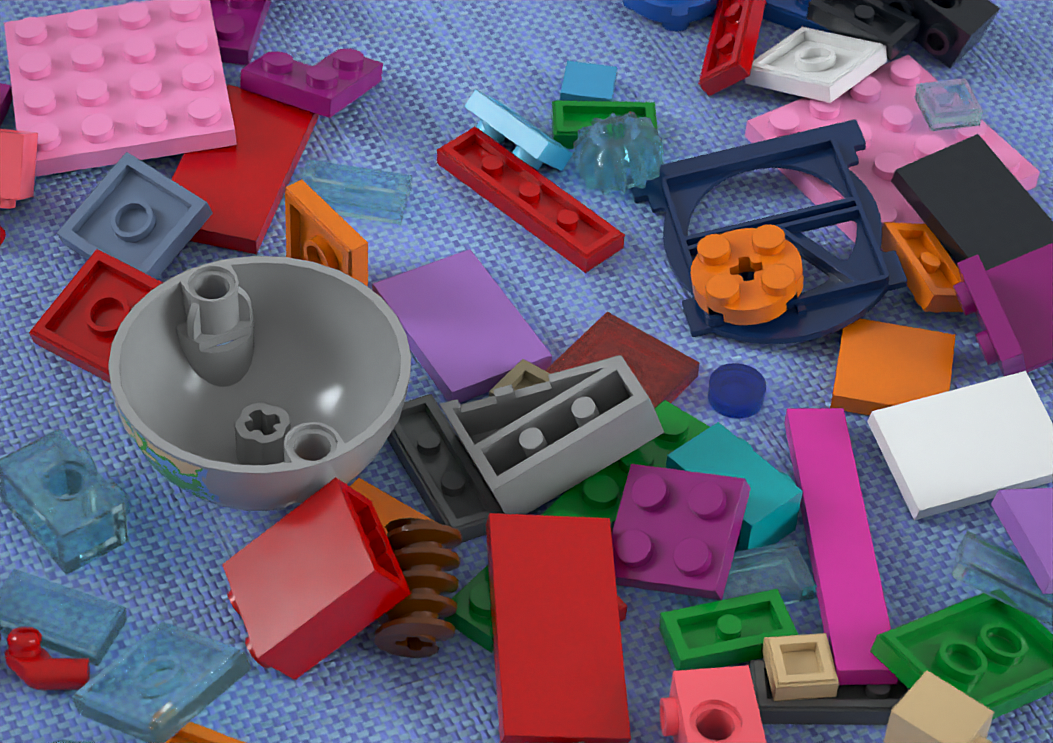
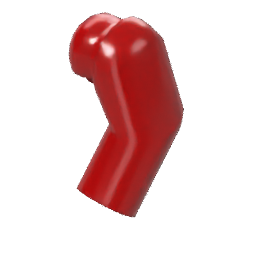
(37, 666)

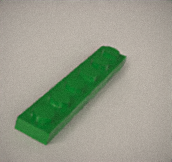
(593, 497)

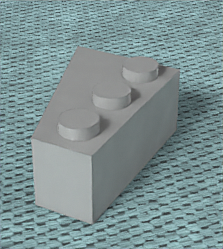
(555, 432)

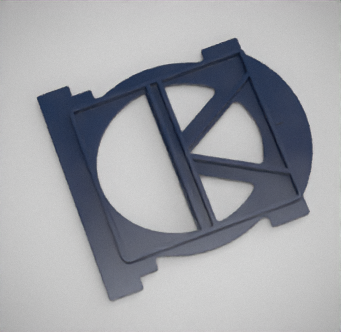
(853, 283)

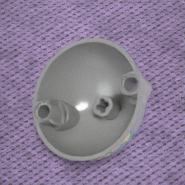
(283, 405)

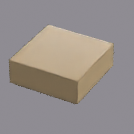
(800, 667)

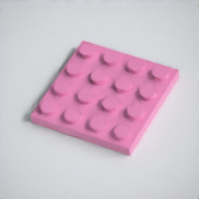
(119, 83)
(893, 138)

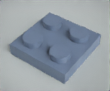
(136, 218)

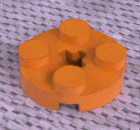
(758, 250)

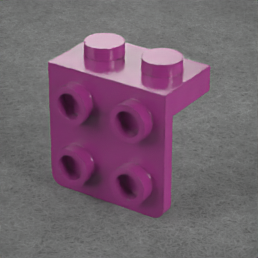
(1012, 309)

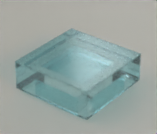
(948, 104)

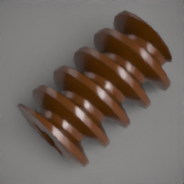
(424, 557)

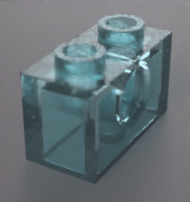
(64, 501)

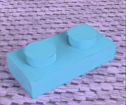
(501, 122)

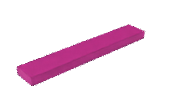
(839, 543)

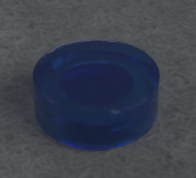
(736, 390)

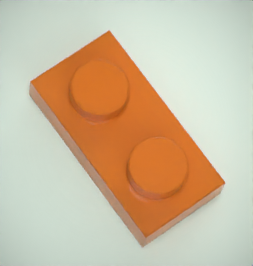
(926, 265)

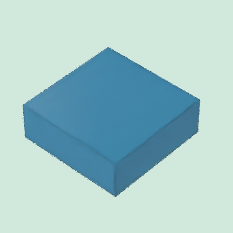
(588, 82)

